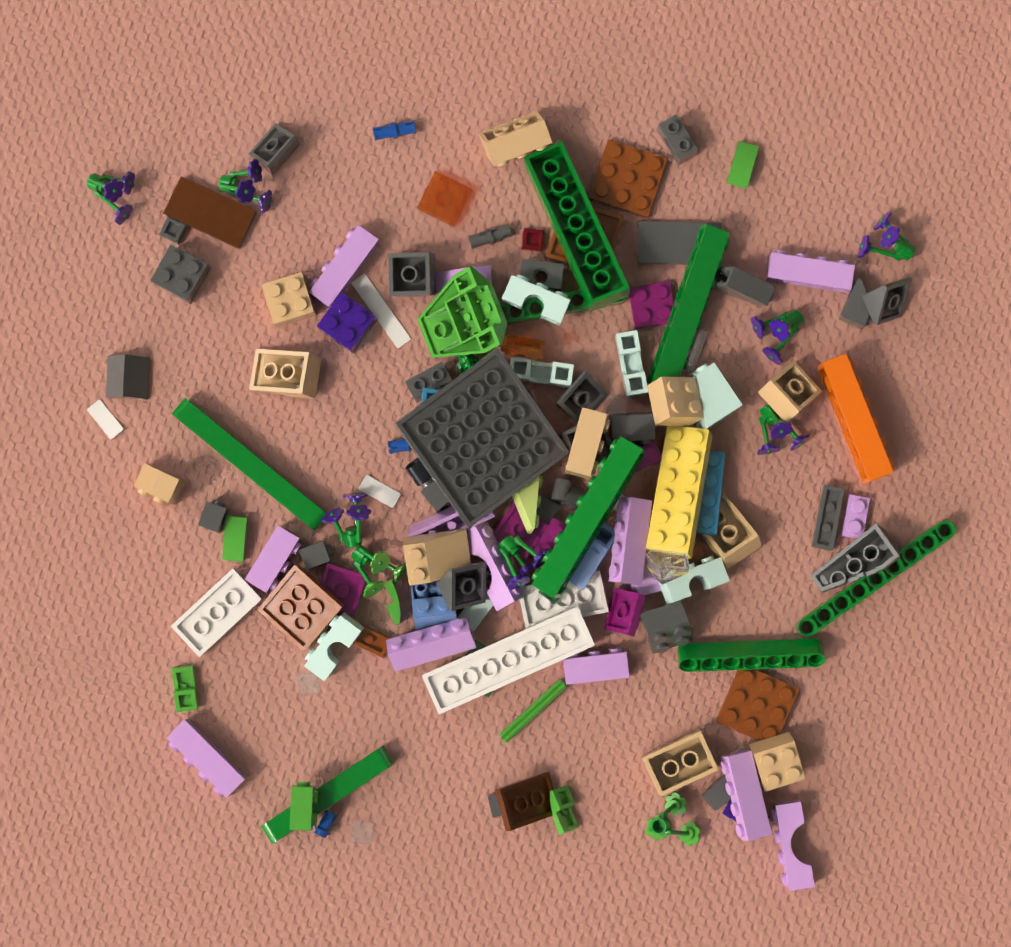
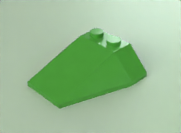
(464, 317)

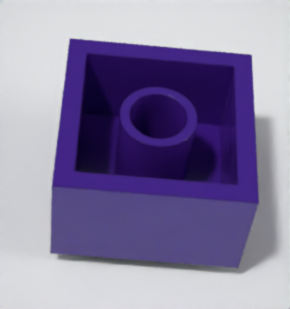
(347, 322)

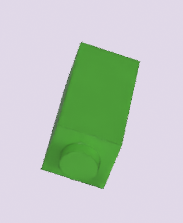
(302, 806)

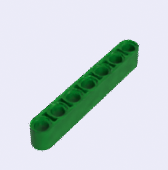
(527, 315)
(751, 655)
(334, 790)

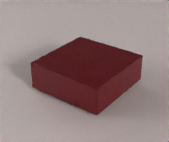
(532, 240)

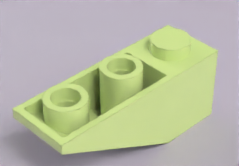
(527, 502)

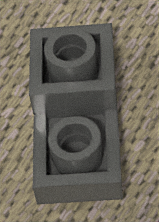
(716, 793)

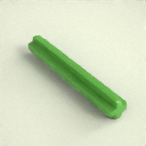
(533, 710)

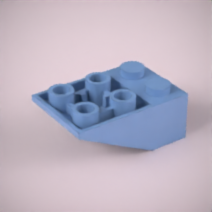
(594, 557)
(429, 606)

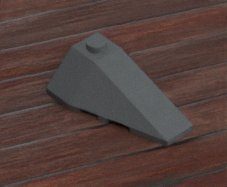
(861, 558)

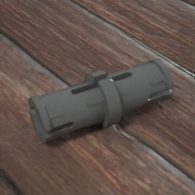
(490, 236)

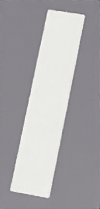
(381, 311)

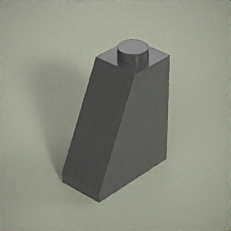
(743, 286)

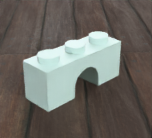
(520, 290)
(631, 364)
(542, 373)
(710, 573)
(343, 630)

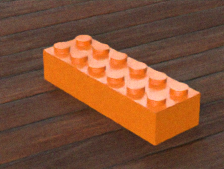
(855, 419)

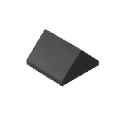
(274, 148)
(887, 301)
(127, 377)
(582, 393)
(464, 586)

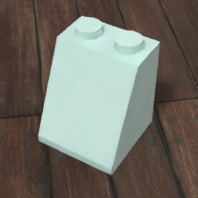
(715, 395)

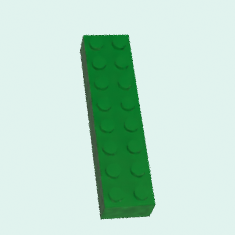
(576, 226)
(589, 517)

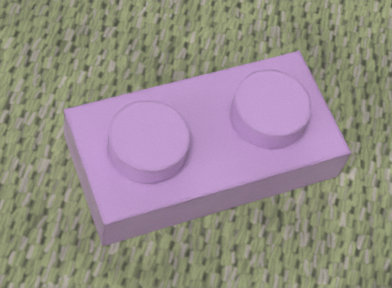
(855, 516)

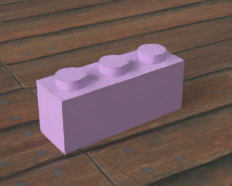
(273, 559)
(596, 667)

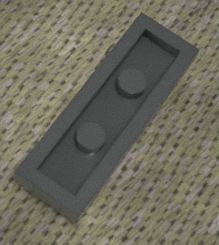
(827, 517)

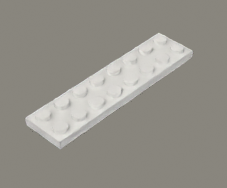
(508, 660)

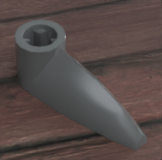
(566, 493)

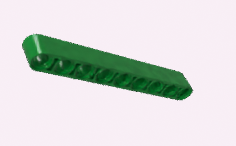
(249, 464)
(885, 576)

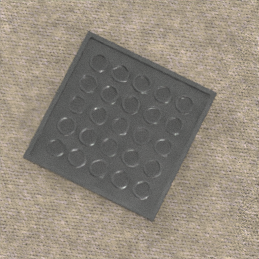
(482, 438)

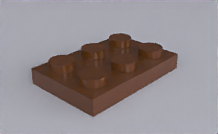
(525, 801)

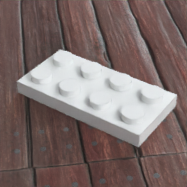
(589, 601)
(216, 612)

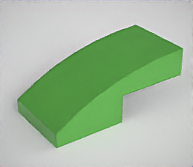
(742, 164)
(234, 538)
(394, 608)
(184, 688)
(561, 804)

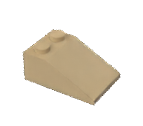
(285, 373)
(734, 536)
(433, 554)

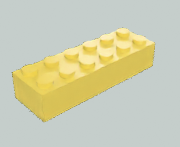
(679, 490)

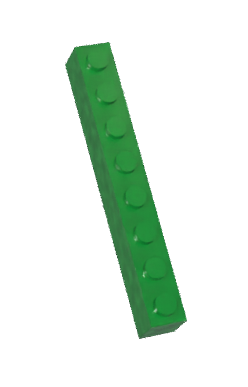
(690, 303)

